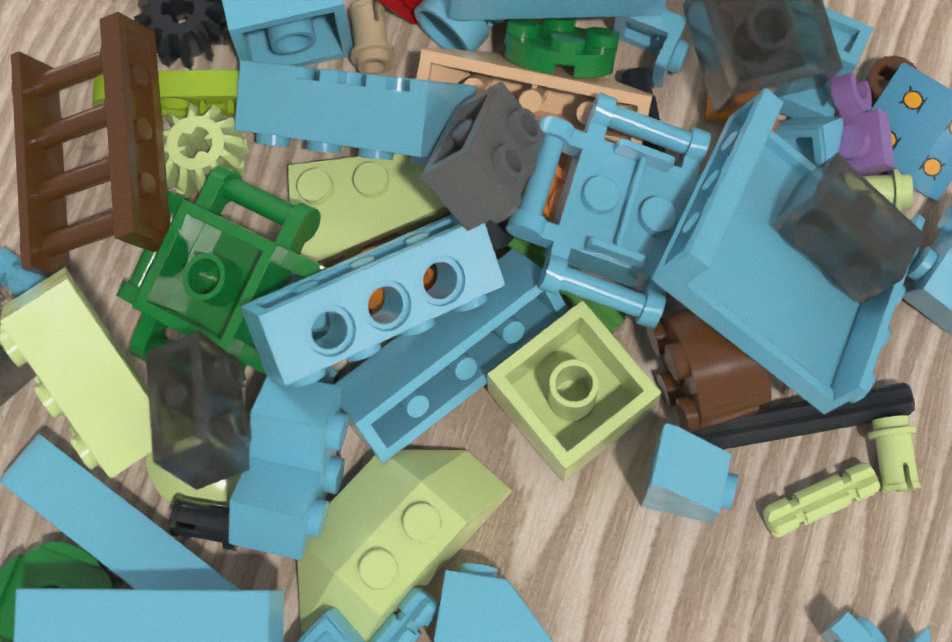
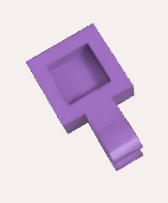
(866, 132)

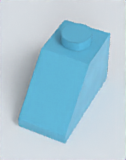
(689, 476)
(484, 609)

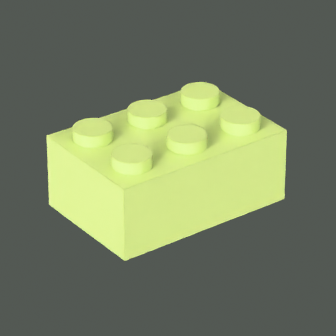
(80, 372)

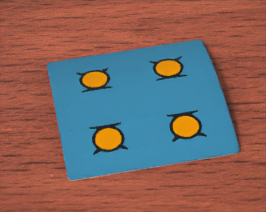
(920, 128)

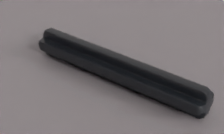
(802, 418)

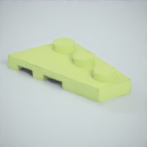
(361, 202)

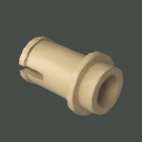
(371, 50)

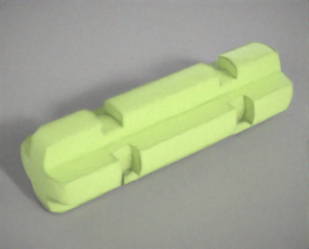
(821, 499)

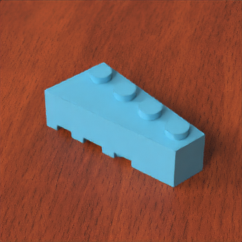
(345, 109)

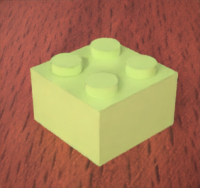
(573, 391)

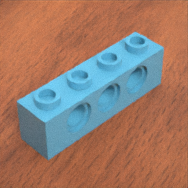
(284, 318)

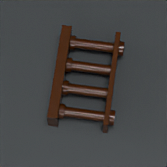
(134, 146)

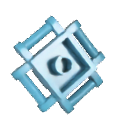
(613, 207)

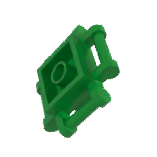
(216, 266)

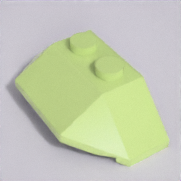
(393, 534)

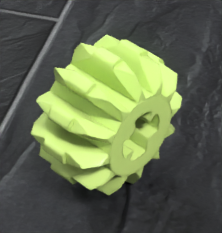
(192, 137)

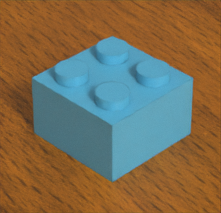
(289, 30)

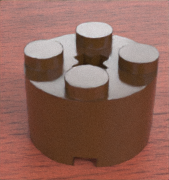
(706, 373)

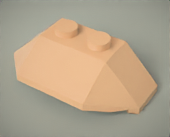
(539, 92)

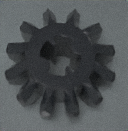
(187, 39)

